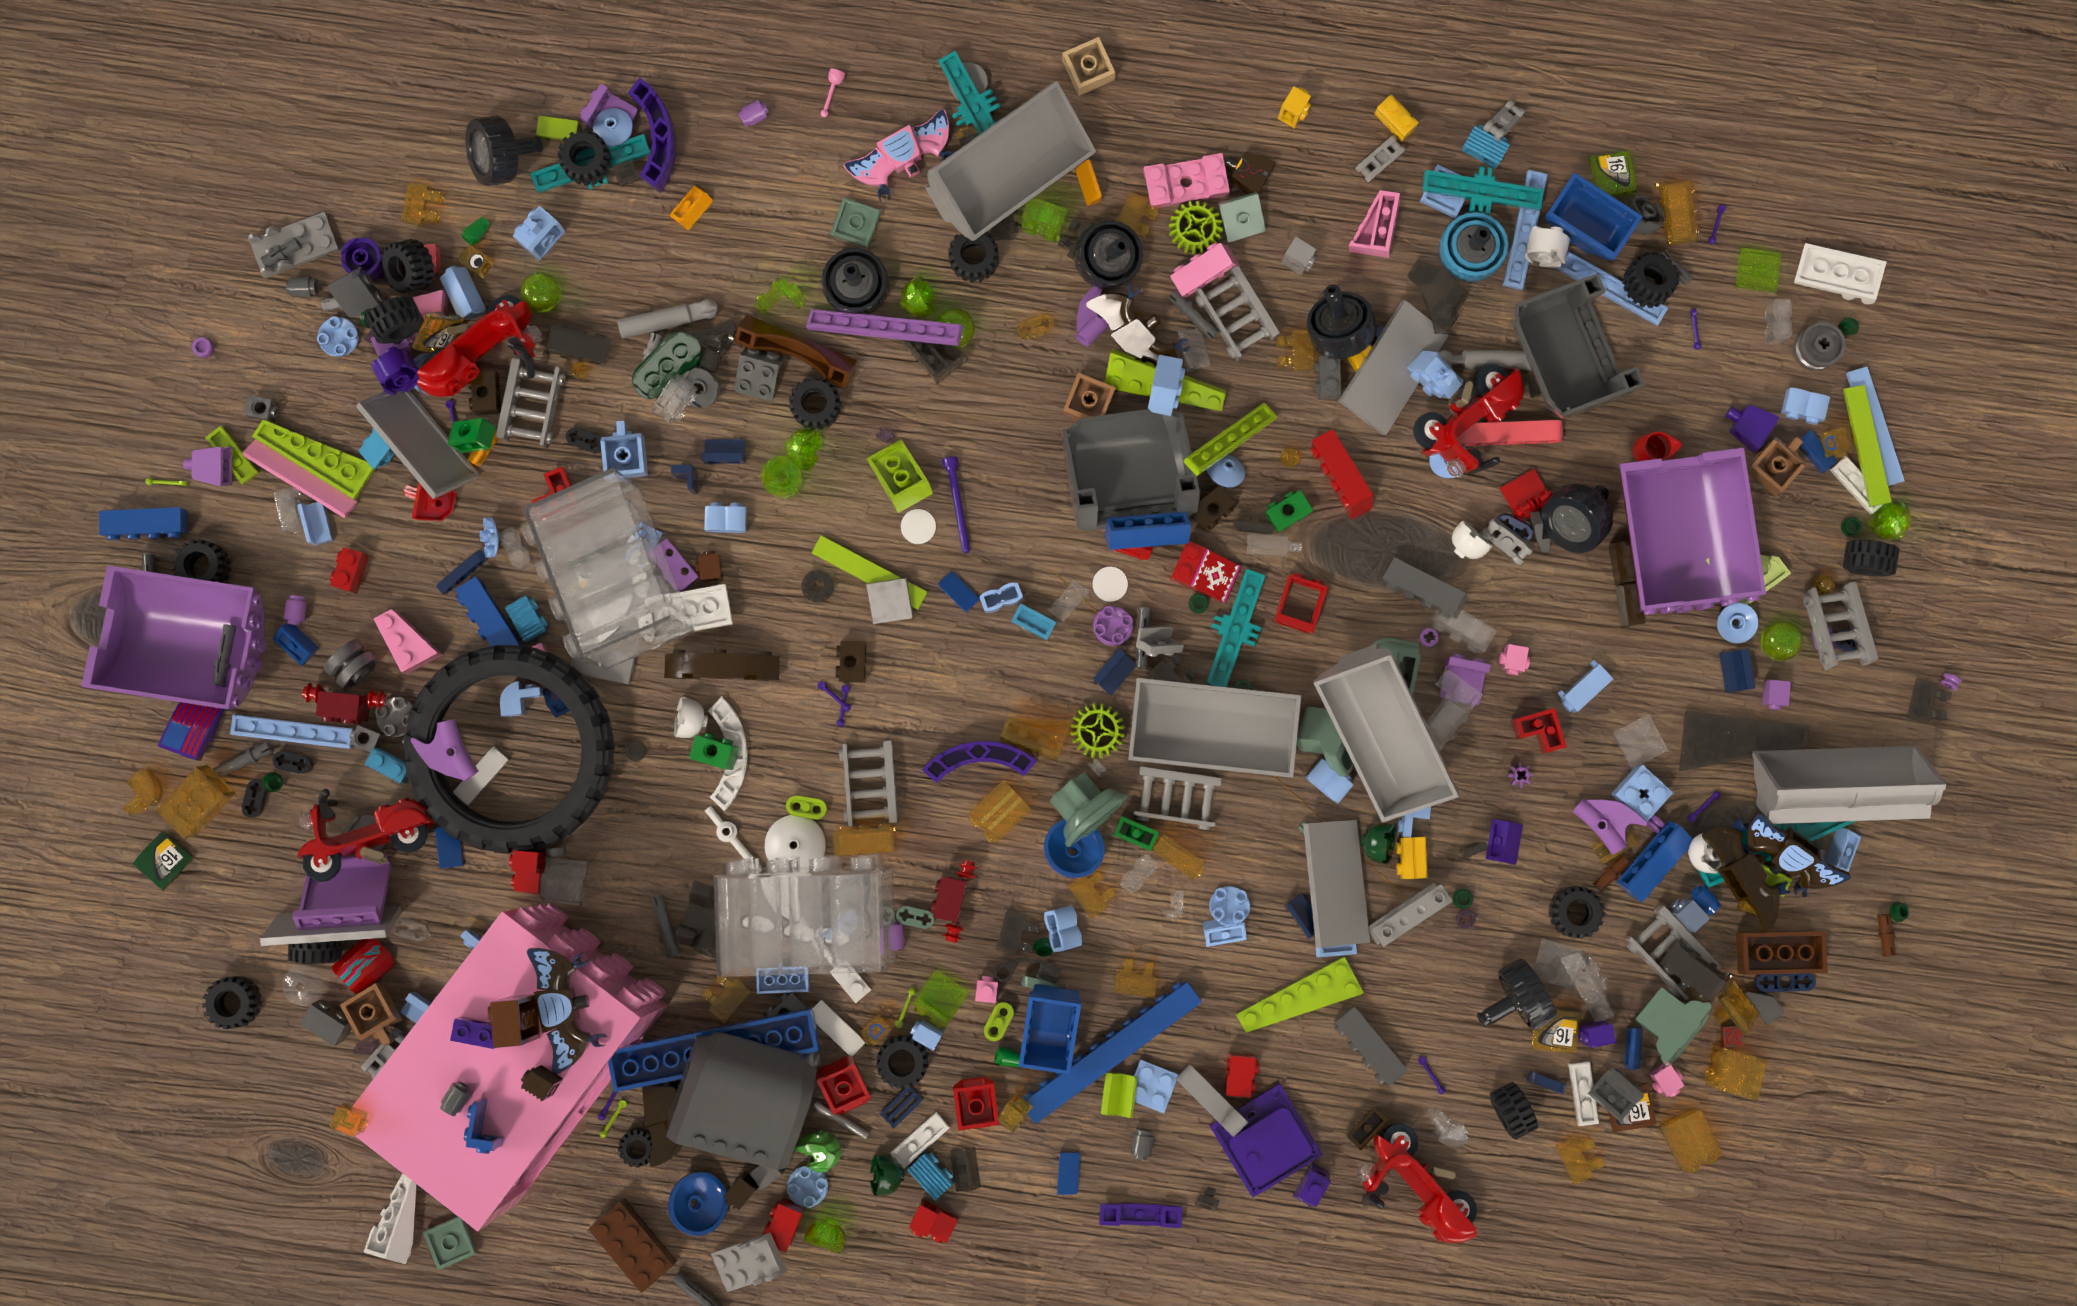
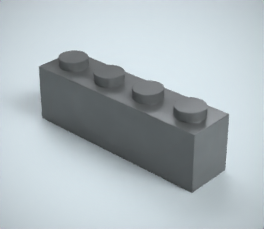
(1425, 588)
(1370, 1045)

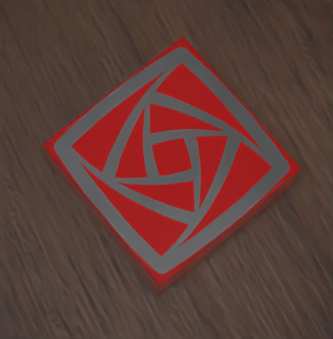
(1732, 1036)

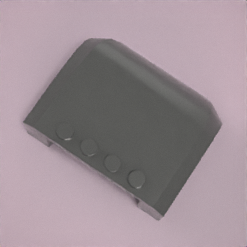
(1571, 350)
(1128, 467)
(742, 1100)

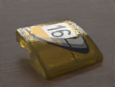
(434, 333)
(1559, 1034)

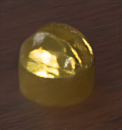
(578, 368)

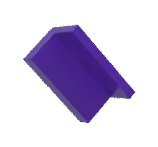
(1504, 841)

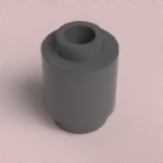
(302, 286)
(455, 1098)
(1142, 1144)

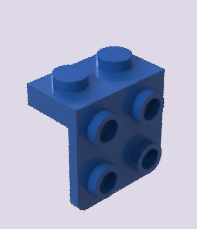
(473, 1134)

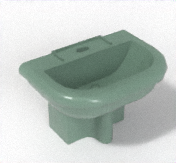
(1406, 657)
(1319, 735)
(1085, 807)
(1673, 1023)

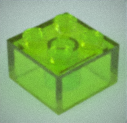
(1044, 219)

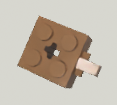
(1083, 389)
(1787, 467)
(383, 1016)

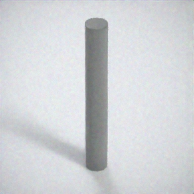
(841, 1120)

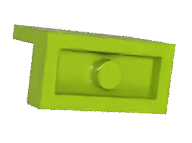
(1119, 1094)

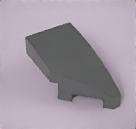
(1540, 534)
(1765, 1005)

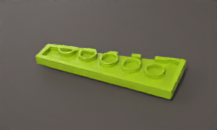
(1137, 378)
(329, 464)
(1317, 990)

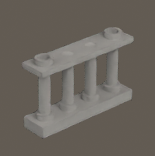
(1256, 313)
(510, 409)
(1857, 620)
(1189, 780)
(887, 792)
(1409, 914)
(1677, 932)

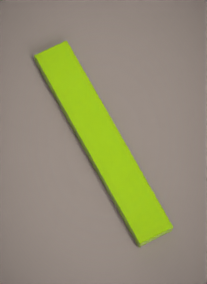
(1230, 439)
(1867, 445)
(861, 567)

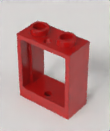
(1293, 623)

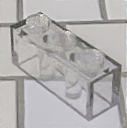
(1465, 629)

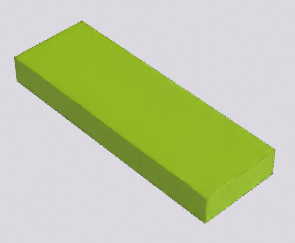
(241, 466)

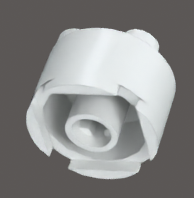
(1547, 246)

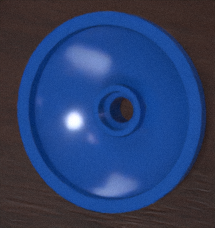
(1087, 857)
(708, 1208)

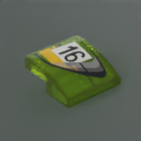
(1613, 173)

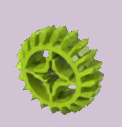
(1191, 220)
(1079, 727)

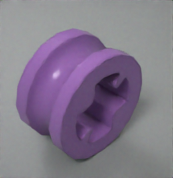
(1432, 642)
(1950, 681)
(1655, 823)

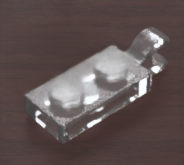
(1270, 545)

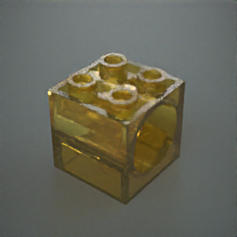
(1736, 1072)

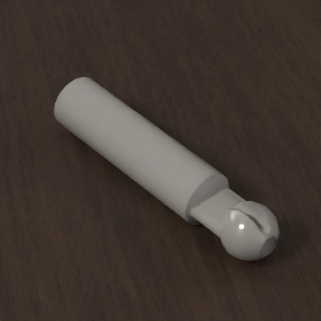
(666, 318)
(1480, 358)

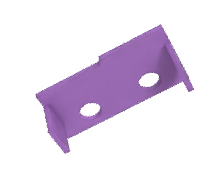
(676, 563)

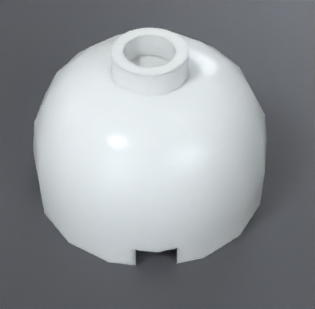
(1469, 542)
(689, 718)
(1703, 856)

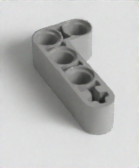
(1211, 1100)

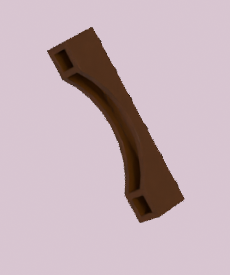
(763, 336)

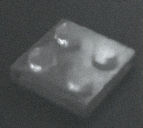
(1640, 741)

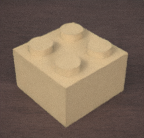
(1088, 66)

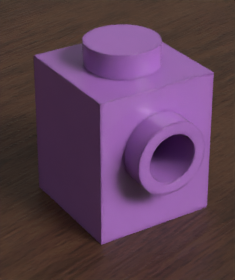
(1776, 694)

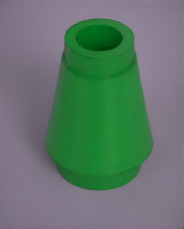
(475, 231)
(1007, 1057)

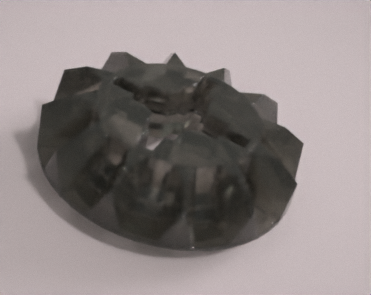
(821, 577)

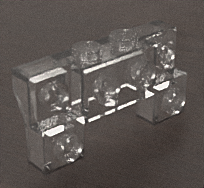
(1453, 708)

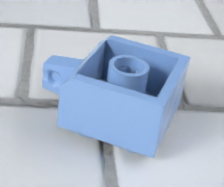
(538, 232)
(1434, 375)
(1166, 385)
(625, 442)
(1654, 792)

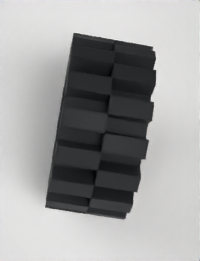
(624, 1148)

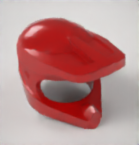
(1656, 446)

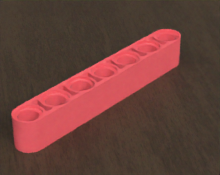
(1512, 433)

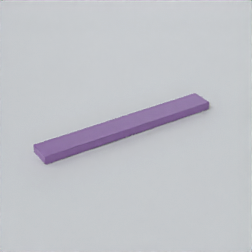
(885, 327)

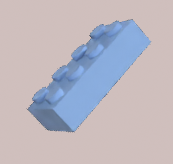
(782, 983)

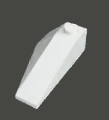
(394, 1233)

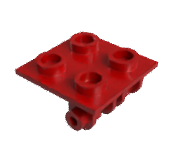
(1526, 494)

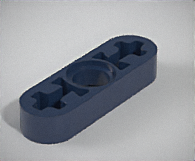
(462, 572)
(1770, 987)

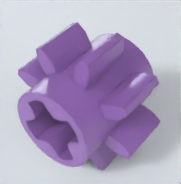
(1513, 775)

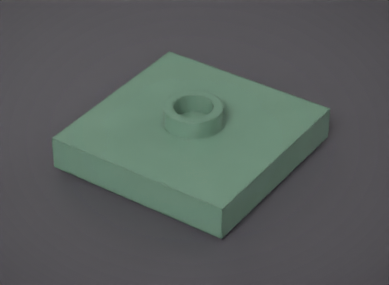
(1242, 217)
(855, 222)
(450, 1242)

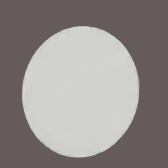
(918, 526)
(1110, 584)

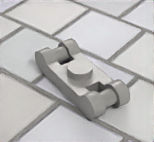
(1504, 121)
(1381, 158)
(1507, 541)
(382, 1054)

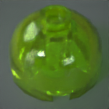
(540, 292)
(918, 298)
(959, 316)
(802, 447)
(1890, 521)
(1781, 640)
(826, 1235)

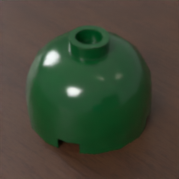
(1379, 842)
(886, 1174)

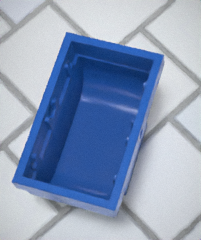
(1592, 218)
(1050, 1029)

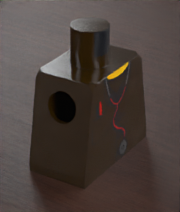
(1250, 172)

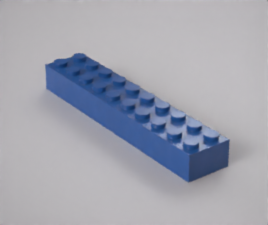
(666, 1057)

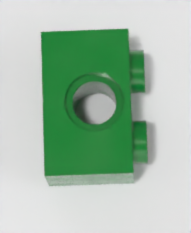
(471, 435)
(1299, 506)
(726, 751)
(1135, 833)

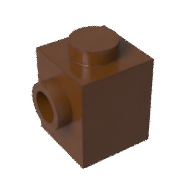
(709, 566)

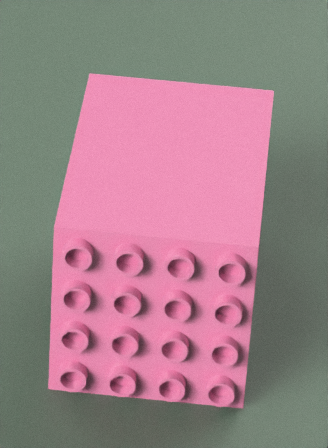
(408, 1090)

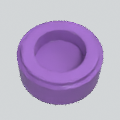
(202, 347)

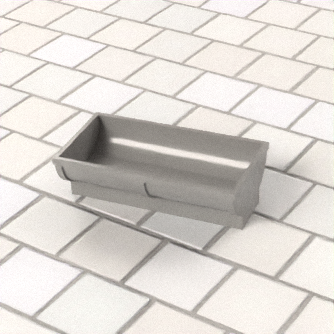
(1009, 163)
(1214, 727)
(1385, 733)
(1846, 784)

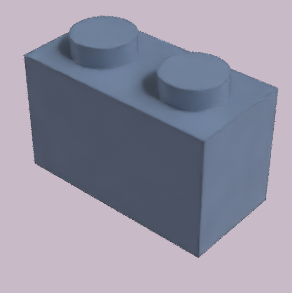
(1689, 914)

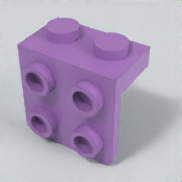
(601, 100)
(1470, 671)

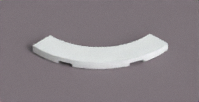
(733, 730)

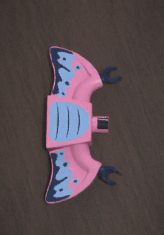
(901, 153)

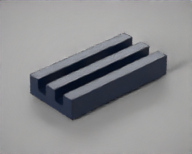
(889, 1118)

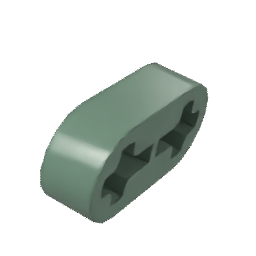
(917, 912)
(1029, 981)

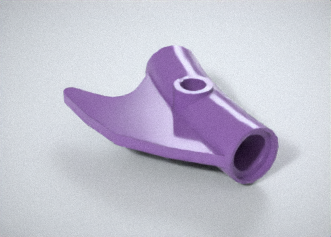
(1089, 324)
(439, 753)
(1616, 817)

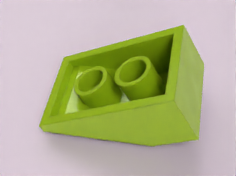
(900, 476)

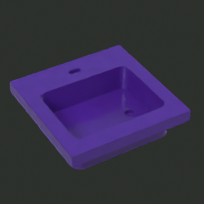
(1270, 1143)

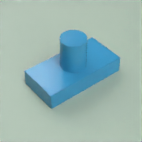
(1033, 622)

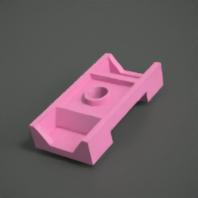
(1206, 175)

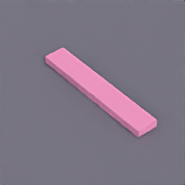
(299, 478)

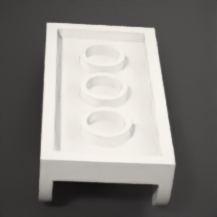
(1840, 273)
(708, 607)

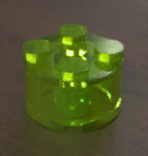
(775, 468)

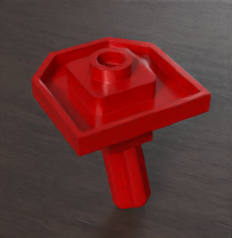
(427, 508)

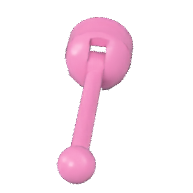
(835, 77)

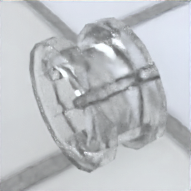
(1097, 767)

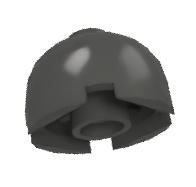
(1652, 214)

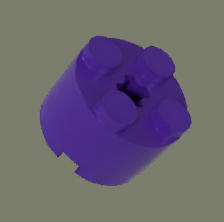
(361, 248)
(396, 371)

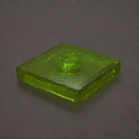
(1758, 270)

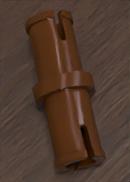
(1611, 873)
(1886, 935)

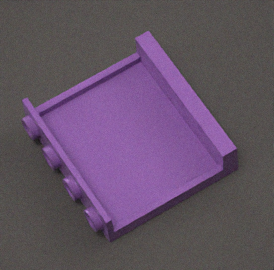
(348, 899)

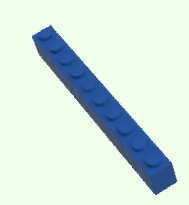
(1112, 1051)

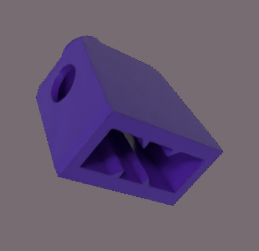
(1751, 425)
(1312, 1185)

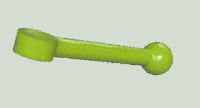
(149, 481)
(899, 1023)
(622, 1104)

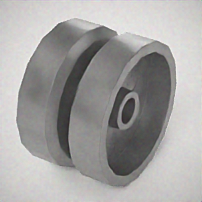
(1819, 346)
(350, 664)

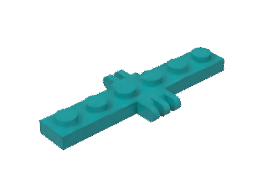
(974, 107)
(555, 176)
(1482, 190)
(1236, 629)

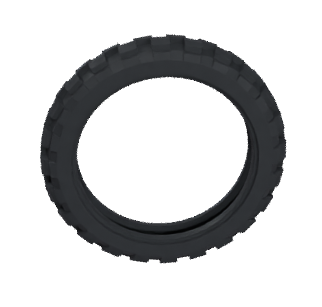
(594, 731)

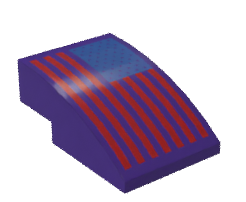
(191, 730)

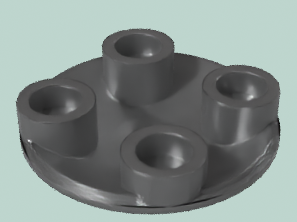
(394, 716)

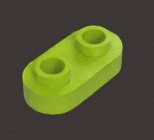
(807, 806)
(998, 1021)

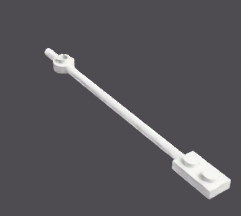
(850, 982)

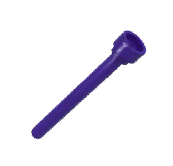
(950, 465)

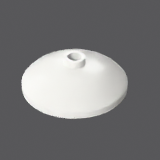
(804, 831)

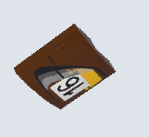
(1639, 1116)

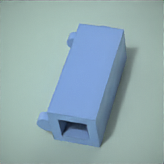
(462, 292)
(1585, 688)

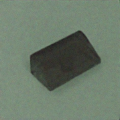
(965, 1169)

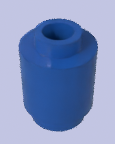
(1705, 899)

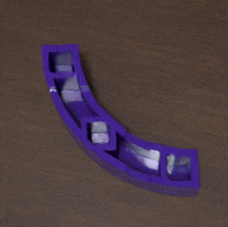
(663, 136)
(979, 752)

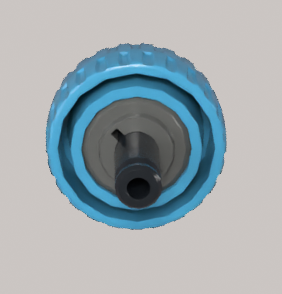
(1473, 247)

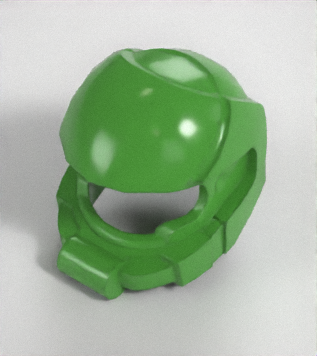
(823, 1148)

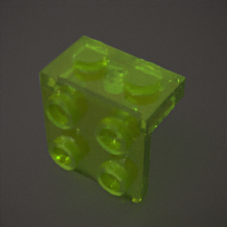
(778, 290)
(940, 999)

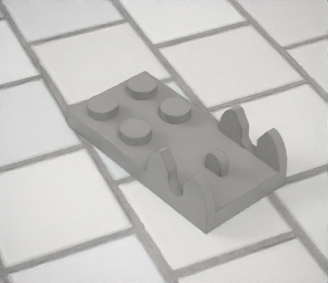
(313, 233)
(749, 1262)

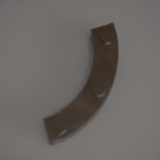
(722, 665)

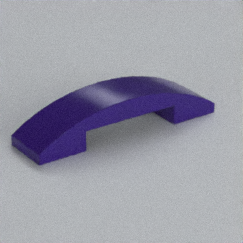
(1140, 1214)

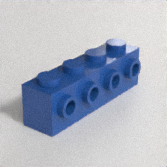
(143, 522)
(1142, 532)
(486, 613)
(1655, 861)

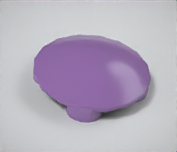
(1113, 625)

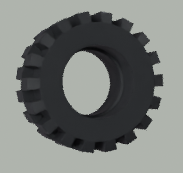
(580, 142)
(407, 266)
(1657, 268)
(976, 271)
(394, 320)
(809, 387)
(191, 552)
(1871, 558)
(1593, 916)
(315, 952)
(215, 1002)
(891, 1076)
(1514, 1110)

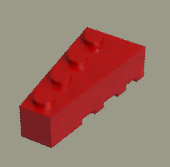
(1342, 474)

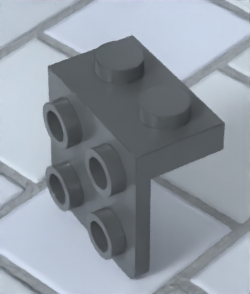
(355, 292)
(758, 373)
(1616, 1093)

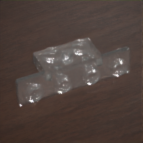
(1589, 983)

